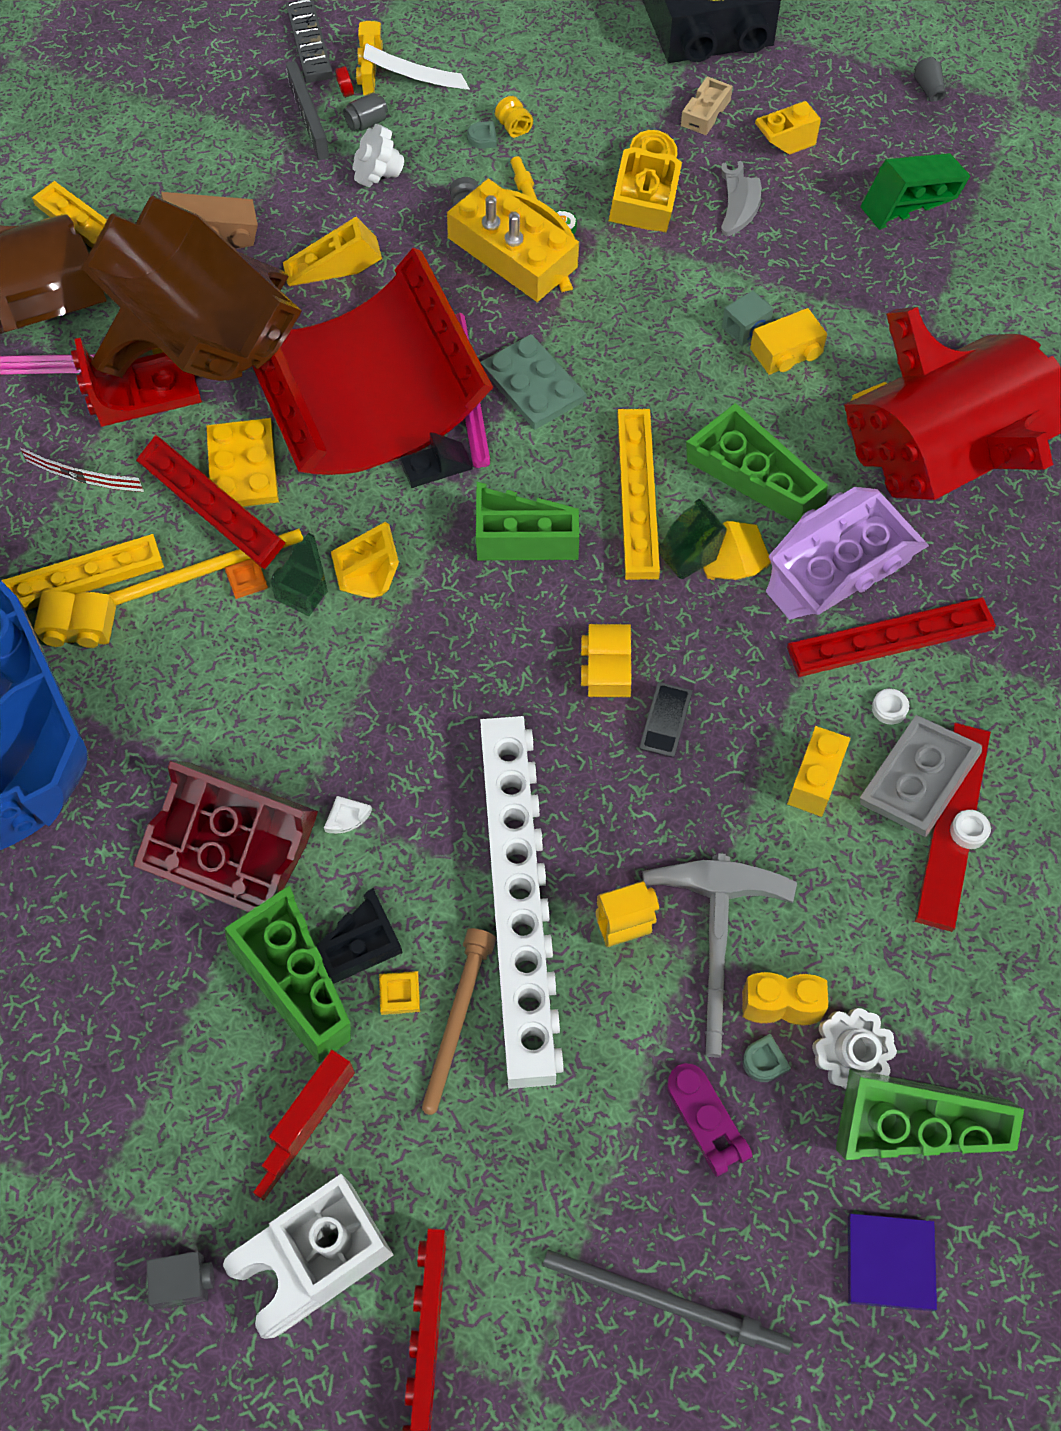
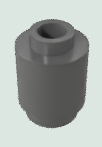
(365, 112)

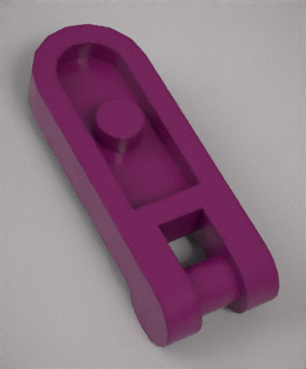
(706, 1117)

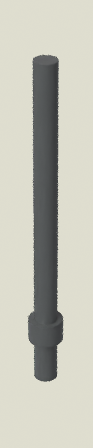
(746, 1329)

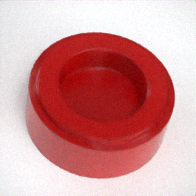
(344, 81)

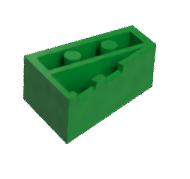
(913, 184)

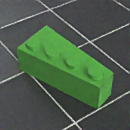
(756, 464)
(888, 1114)

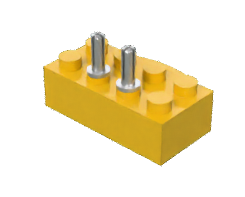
(514, 237)

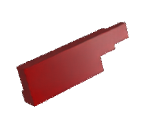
(304, 1117)

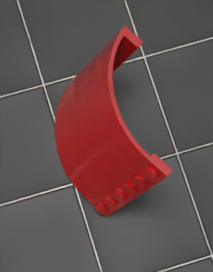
(375, 377)

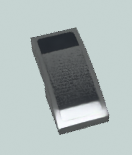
(666, 719)

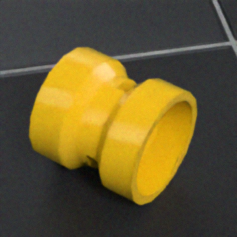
(513, 116)

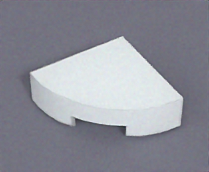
(346, 815)

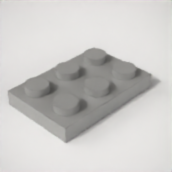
(920, 775)

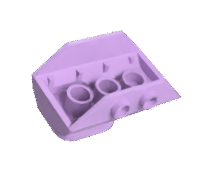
(840, 552)

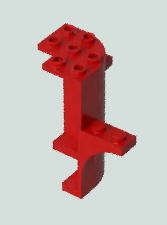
(957, 410)

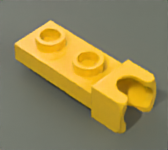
(368, 33)

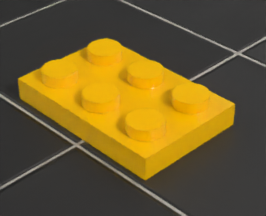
(244, 460)

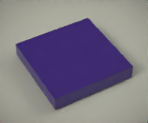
(891, 1262)

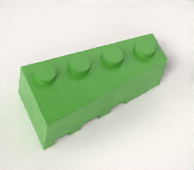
(290, 972)

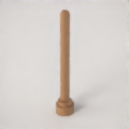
(478, 947)

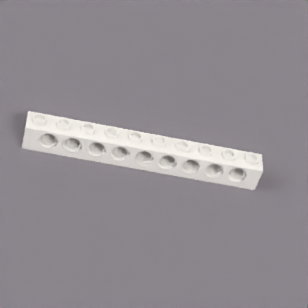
(524, 1066)

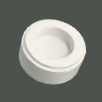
(890, 706)
(970, 829)

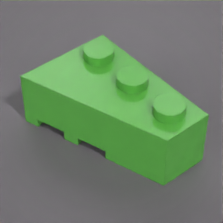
(524, 528)

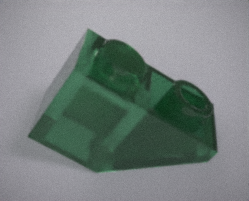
(301, 578)

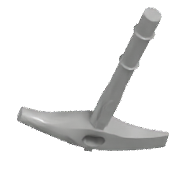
(720, 881)

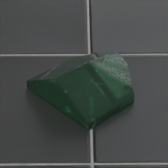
(692, 540)

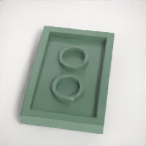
(533, 381)

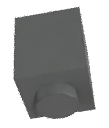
(179, 1280)

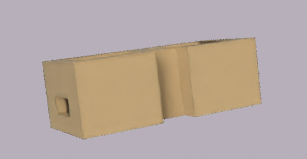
(709, 101)

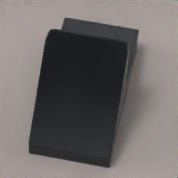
(440, 461)

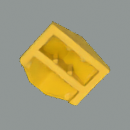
(740, 554)
(367, 563)

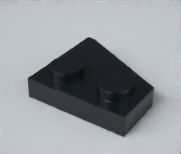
(359, 941)

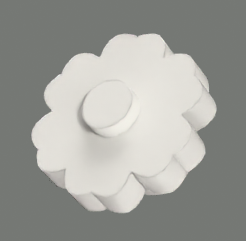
(376, 157)
(853, 1043)

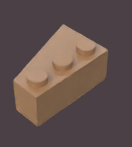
(228, 216)

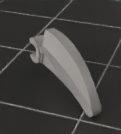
(743, 199)

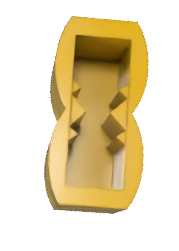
(74, 618)
(608, 660)
(626, 913)
(774, 997)

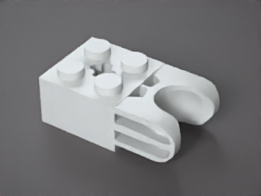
(300, 1254)

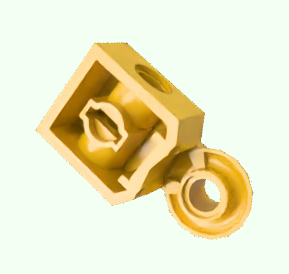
(647, 182)

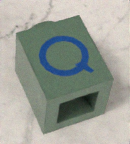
(745, 315)

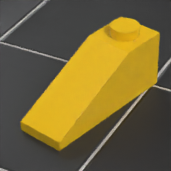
(335, 255)

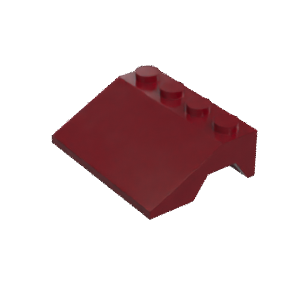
(224, 837)

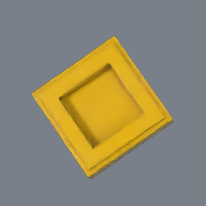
(399, 993)

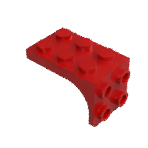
(146, 388)

